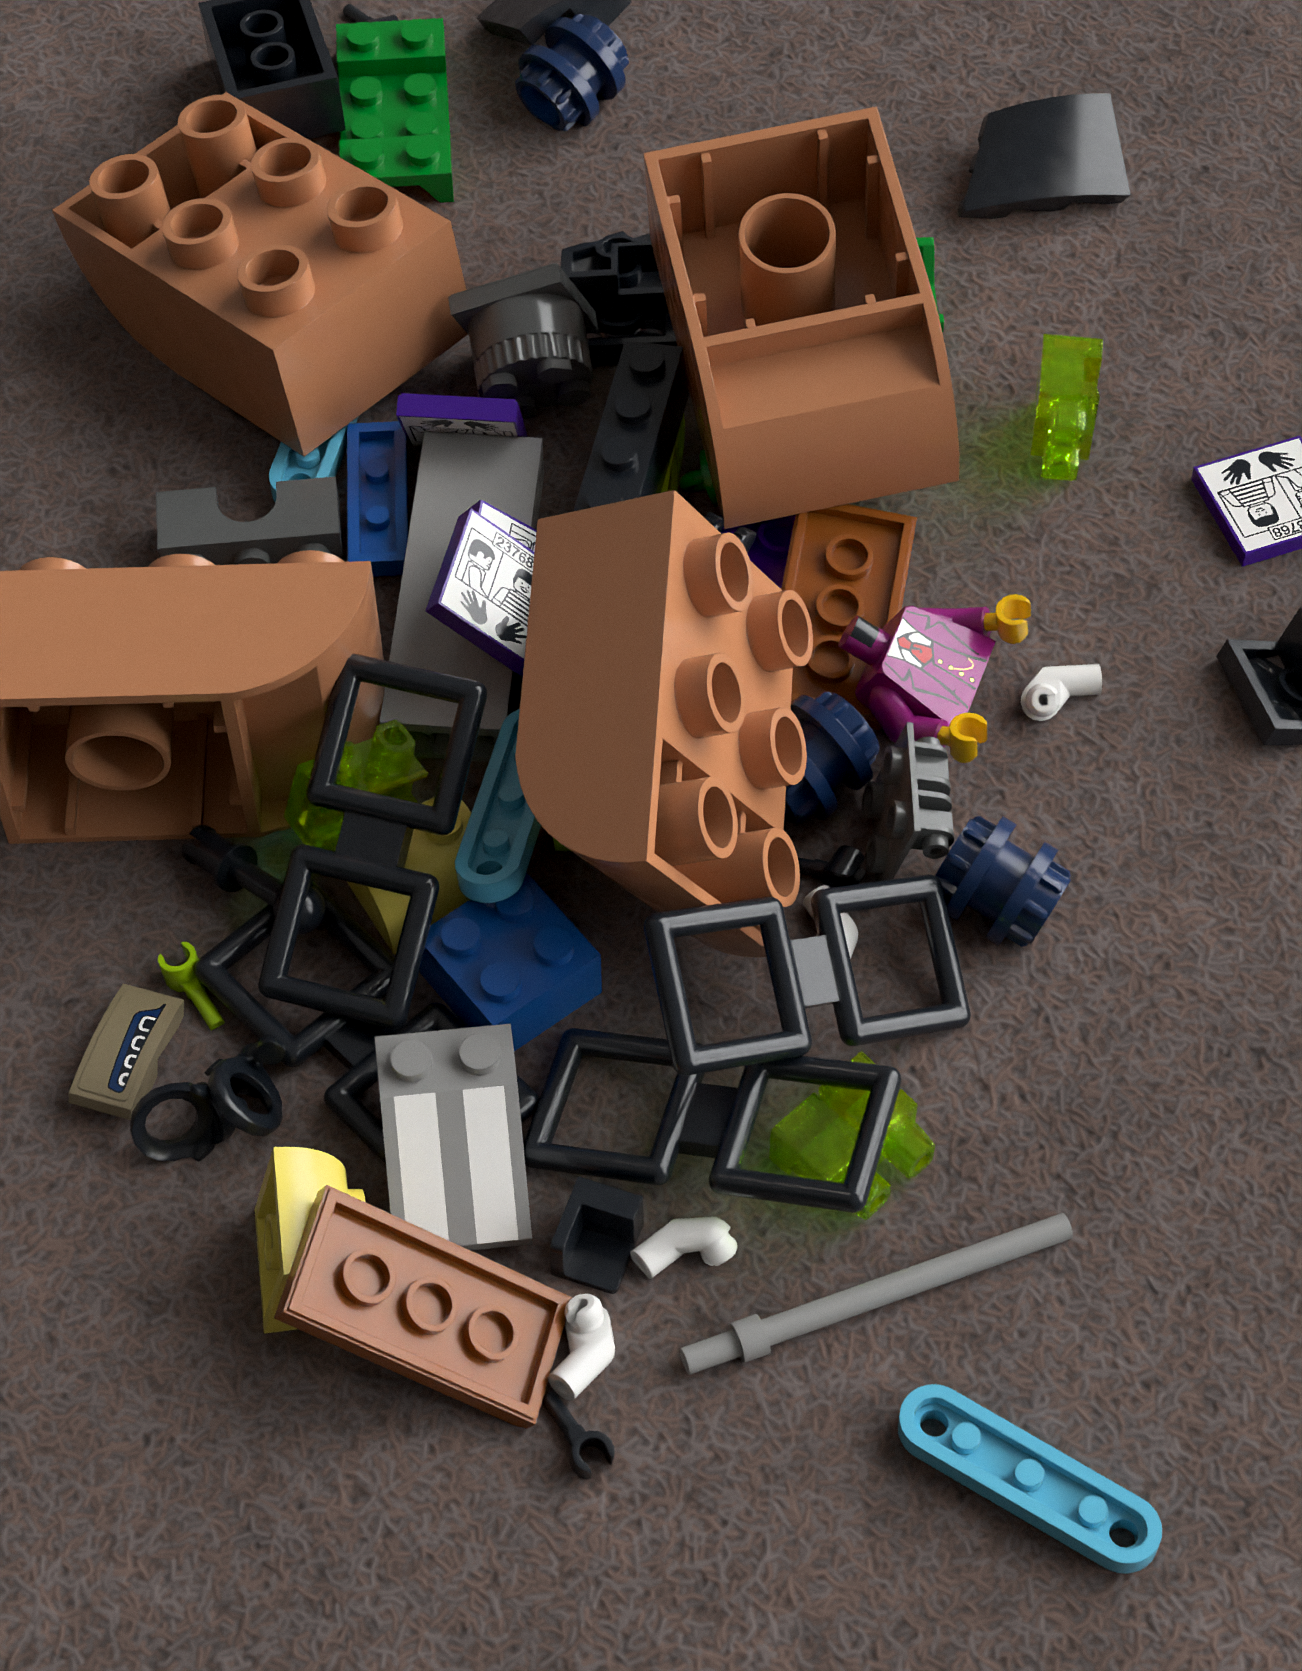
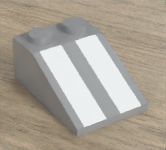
(455, 1135)

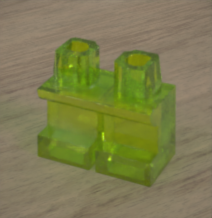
(1065, 403)
(375, 765)
(822, 1132)

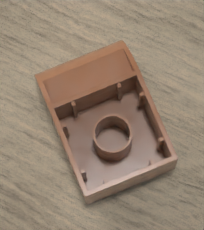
(267, 269)
(802, 317)
(172, 692)
(663, 707)

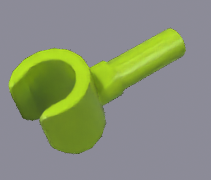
(183, 979)

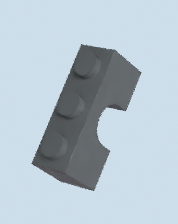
(301, 520)

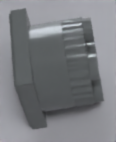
(529, 338)

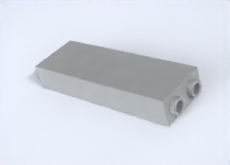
(451, 478)

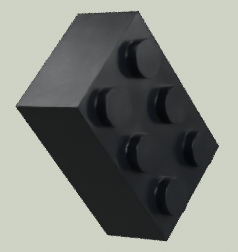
(274, 61)

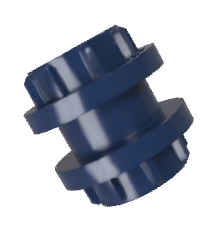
(564, 77)
(838, 751)
(1002, 881)

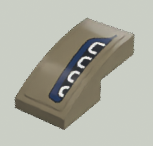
(125, 1051)

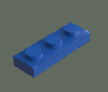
(377, 496)

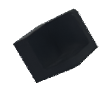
(596, 1235)

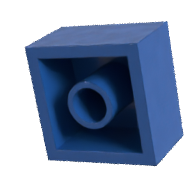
(511, 963)

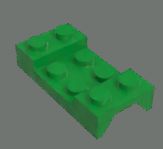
(396, 103)

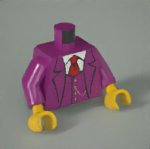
(930, 667)

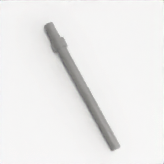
(753, 1336)

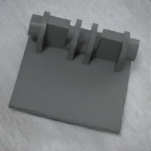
(908, 804)

